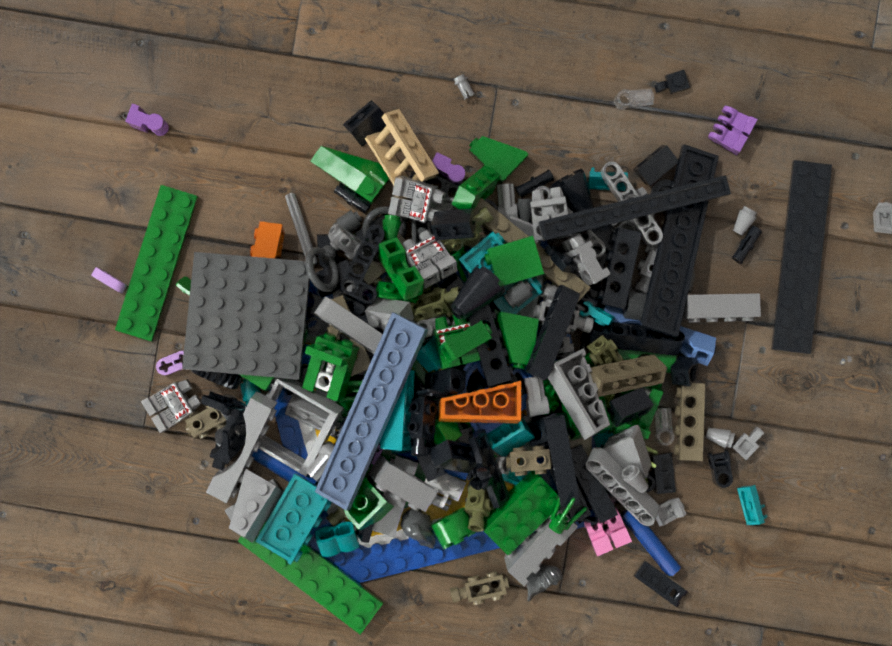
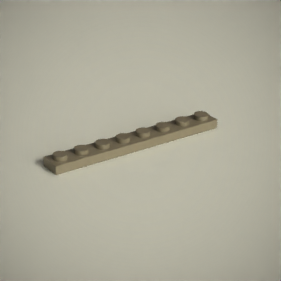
(511, 233)

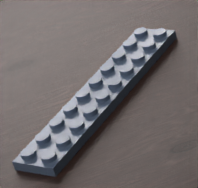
(371, 410)

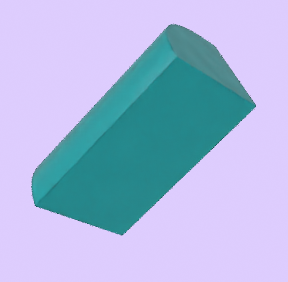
(510, 436)

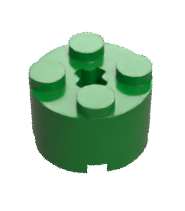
(452, 528)

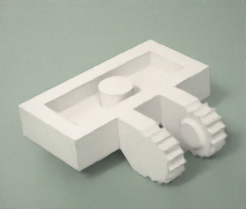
(447, 486)

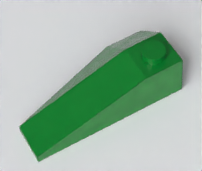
(356, 173)
(368, 506)

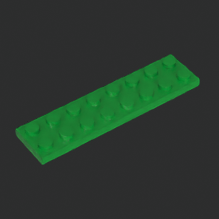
(156, 263)
(324, 584)

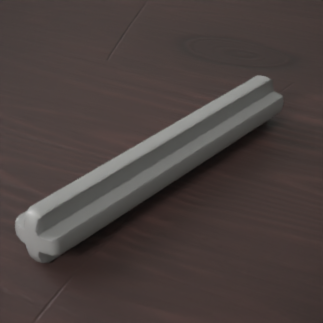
(300, 225)

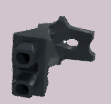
(231, 436)

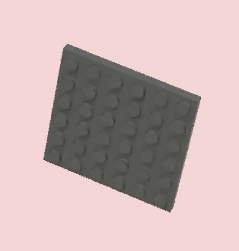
(246, 316)

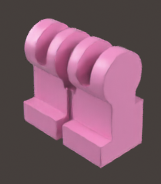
(602, 539)

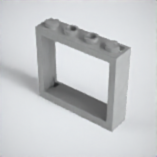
(285, 455)

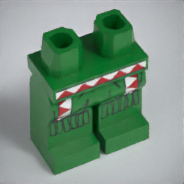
(445, 333)

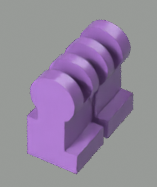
(140, 120)
(741, 129)
(452, 172)

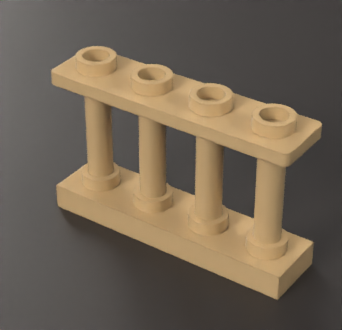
(409, 144)

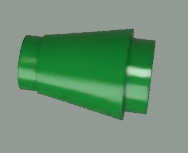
(391, 226)

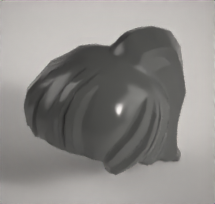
(418, 527)
(543, 579)

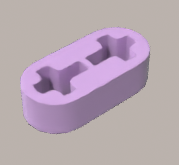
(109, 280)
(170, 359)

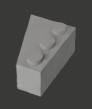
(402, 484)
(253, 505)

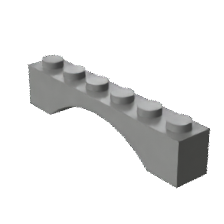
(256, 416)

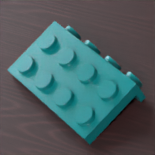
(476, 257)
(293, 519)

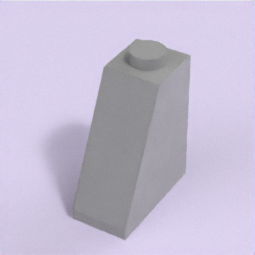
(629, 449)

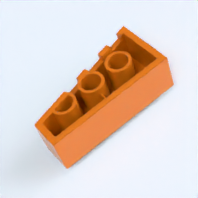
(268, 240)
(488, 405)

